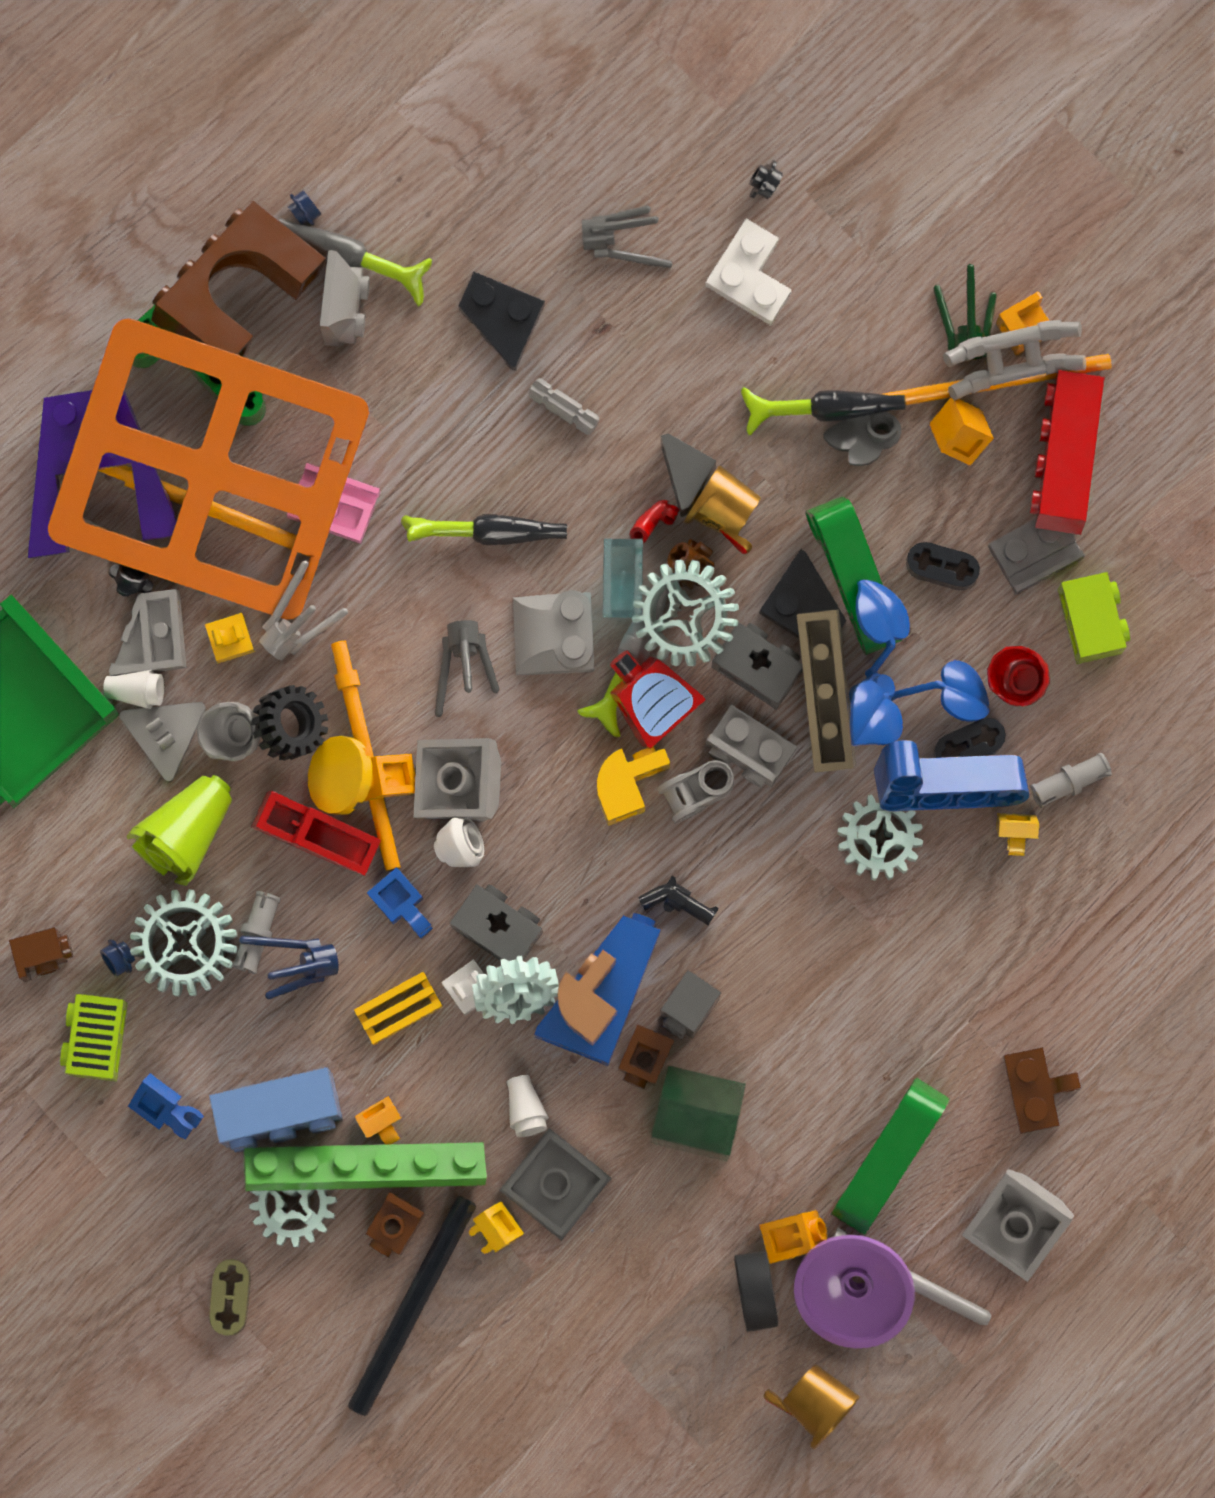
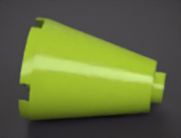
(183, 828)

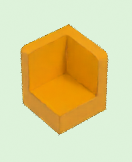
(1022, 315)
(961, 431)

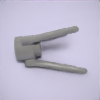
(283, 636)

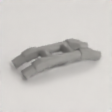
(1034, 363)

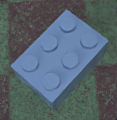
(276, 1109)

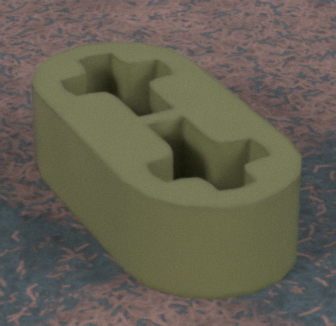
(219, 1297)

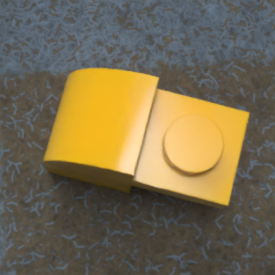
(618, 778)

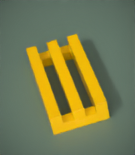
(368, 1024)

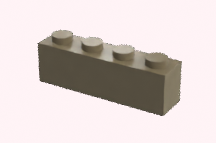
(826, 690)

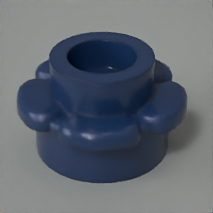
(303, 208)
(117, 957)

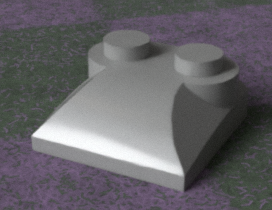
(341, 302)
(553, 633)
(457, 779)
(1019, 1223)

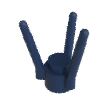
(315, 963)

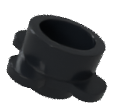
(765, 180)
(130, 580)

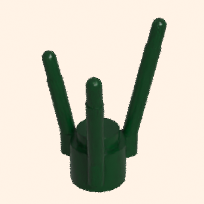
(970, 330)

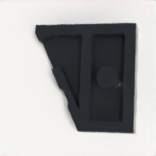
(501, 315)
(797, 593)

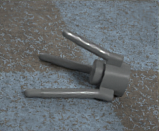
(600, 233)
(464, 641)

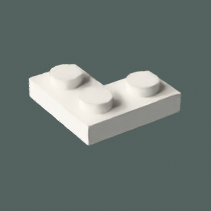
(740, 275)

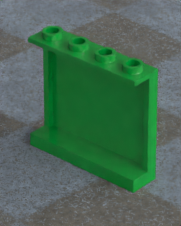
(44, 705)

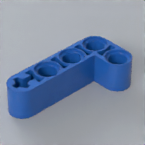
(947, 782)

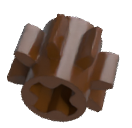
(688, 552)

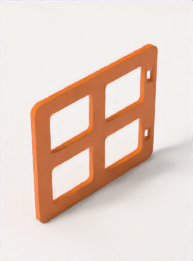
(204, 468)

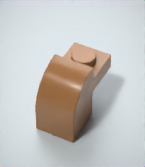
(578, 1003)

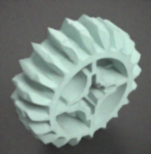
(693, 628)
(170, 955)

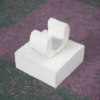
(460, 986)

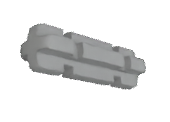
(563, 406)

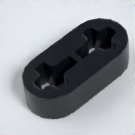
(944, 556)
(970, 732)

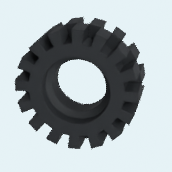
(307, 716)

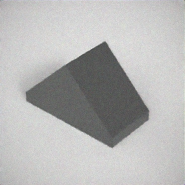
(687, 470)

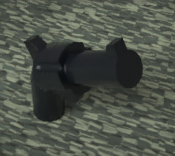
(677, 898)

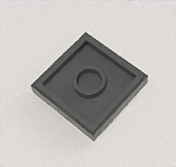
(555, 1184)

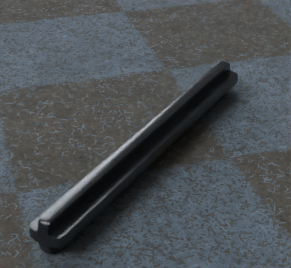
(411, 1306)

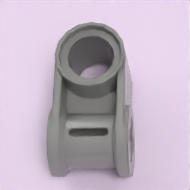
(695, 791)

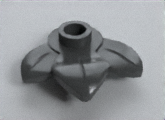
(860, 439)

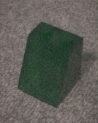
(698, 1113)

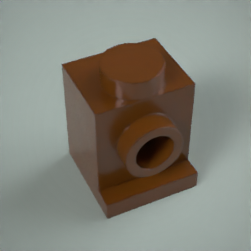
(40, 952)
(647, 1042)
(405, 1214)

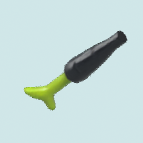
(824, 406)
(486, 529)

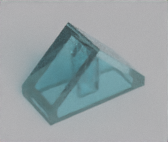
(622, 577)

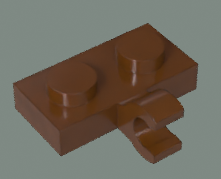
(1034, 1090)

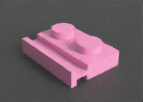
(353, 508)

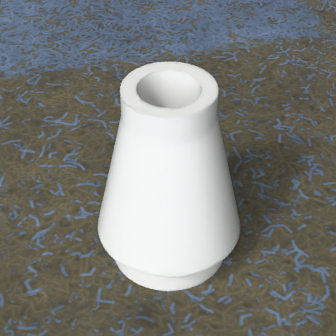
(136, 688)
(525, 1107)

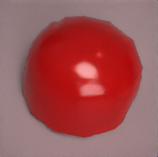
(1018, 676)

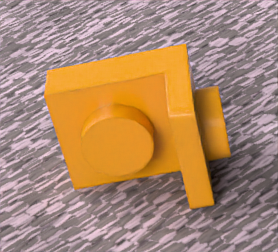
(392, 776)
(793, 1235)

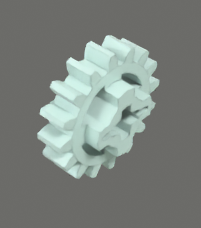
(862, 833)
(515, 990)
(281, 1218)

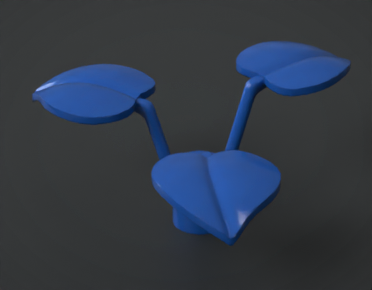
(872, 712)

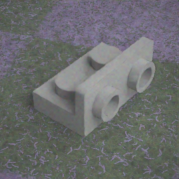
(750, 747)

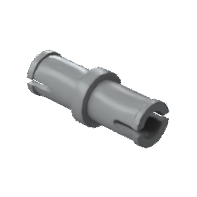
(1071, 780)
(259, 926)

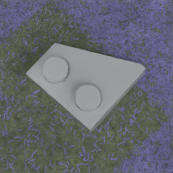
(153, 636)

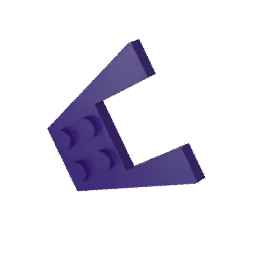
(58, 433)

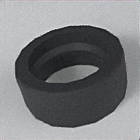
(756, 1291)

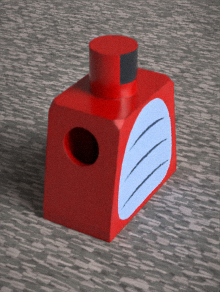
(652, 697)

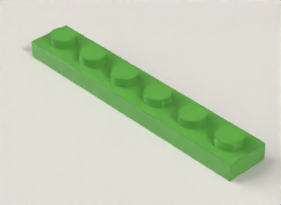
(364, 1166)

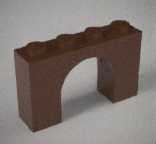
(250, 241)

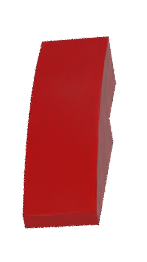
(315, 833)

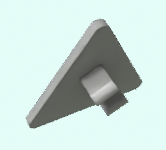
(164, 733)

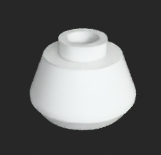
(459, 843)

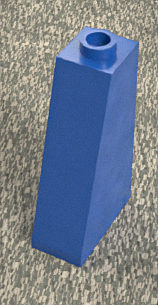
(632, 946)

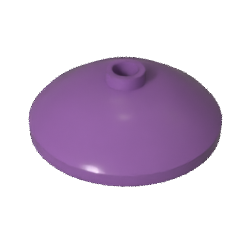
(852, 1311)

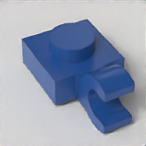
(398, 899)
(160, 1106)

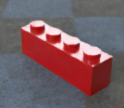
(1068, 453)

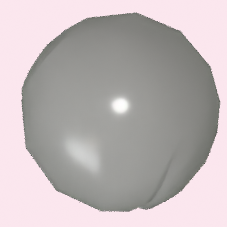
(227, 731)

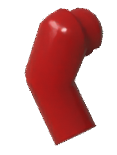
(649, 519)

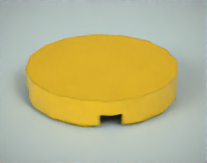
(339, 775)

